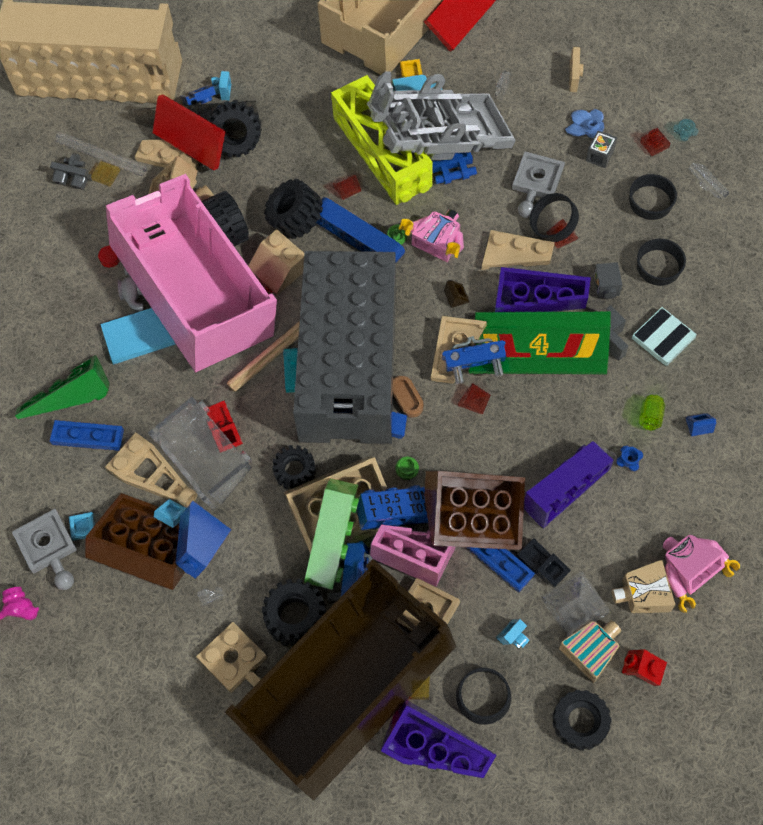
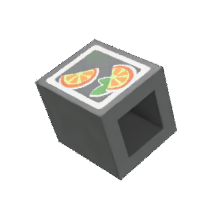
(601, 149)
(607, 280)

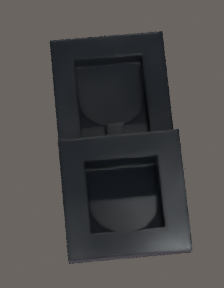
(542, 563)

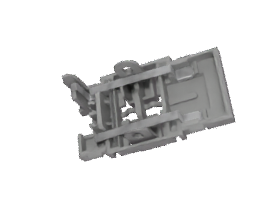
(469, 117)

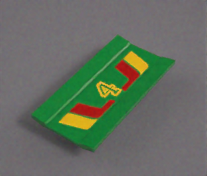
(548, 342)

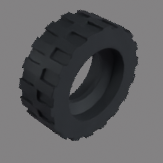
(595, 705)

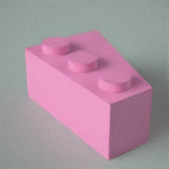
(411, 553)

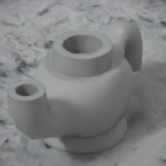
(130, 292)

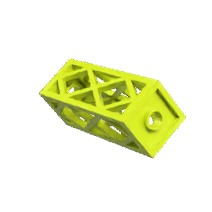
(400, 185)

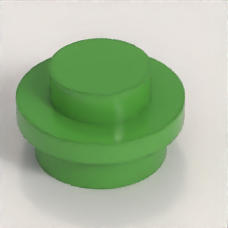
(407, 468)

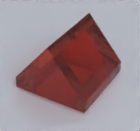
(347, 186)

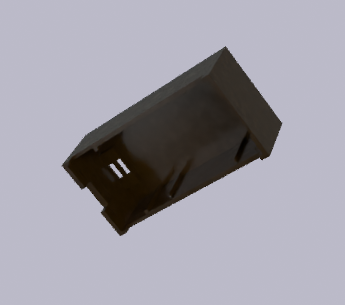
(343, 680)

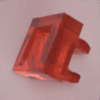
(655, 142)

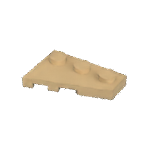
(161, 153)
(512, 250)
(453, 332)

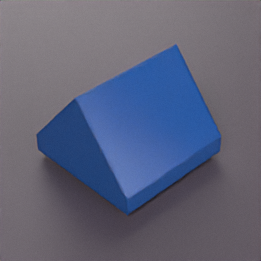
(701, 424)

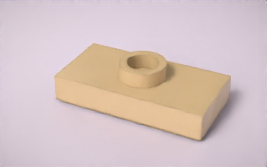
(576, 69)

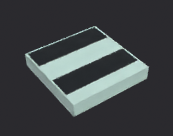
(664, 336)

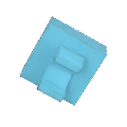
(223, 85)
(513, 634)

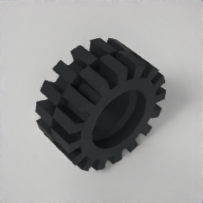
(287, 456)

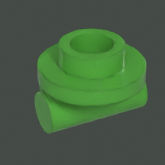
(397, 235)

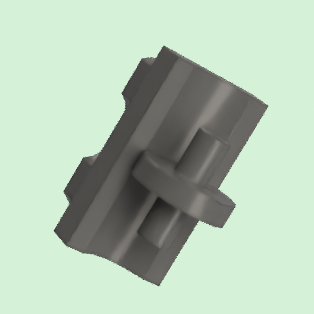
(79, 175)

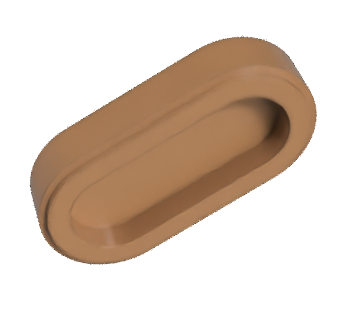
(407, 396)

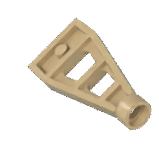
(130, 458)

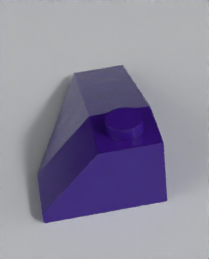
(427, 741)

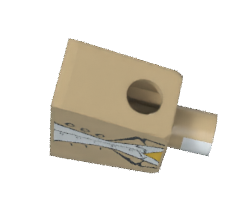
(646, 590)

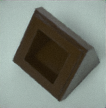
(455, 293)

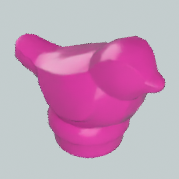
(17, 605)

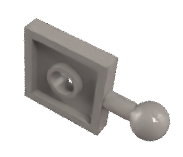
(540, 187)
(42, 556)

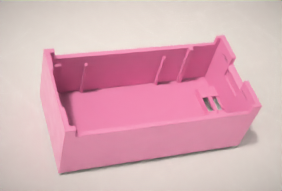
(190, 273)

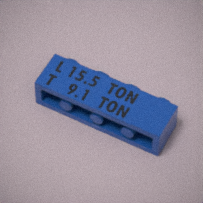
(392, 507)

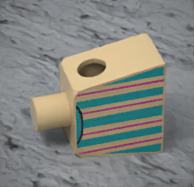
(592, 648)

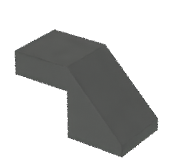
(617, 346)

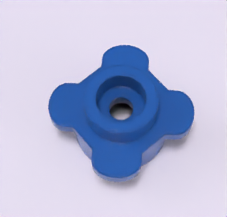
(632, 452)

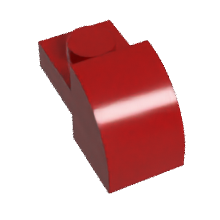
(221, 417)

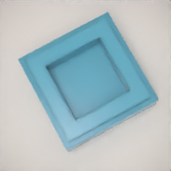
(169, 513)
(81, 525)

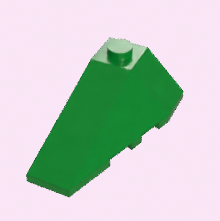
(81, 387)

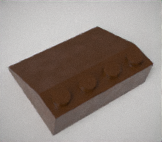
(475, 509)
(135, 542)

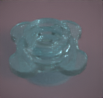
(686, 124)

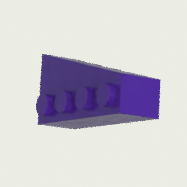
(540, 291)

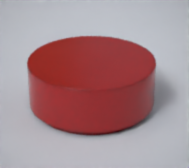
(108, 257)

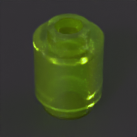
(652, 412)

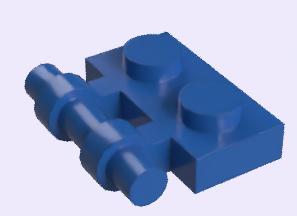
(459, 160)

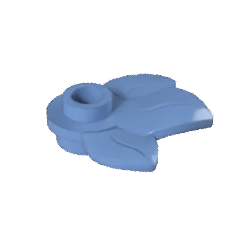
(586, 122)

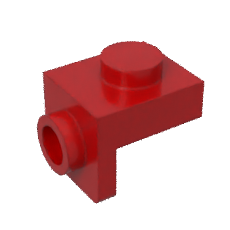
(645, 666)

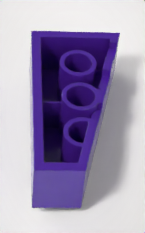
(566, 483)

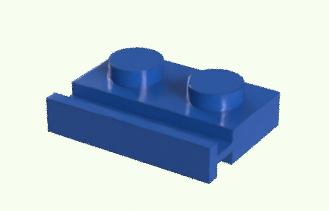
(200, 95)

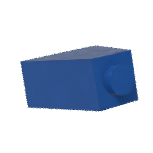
(198, 539)

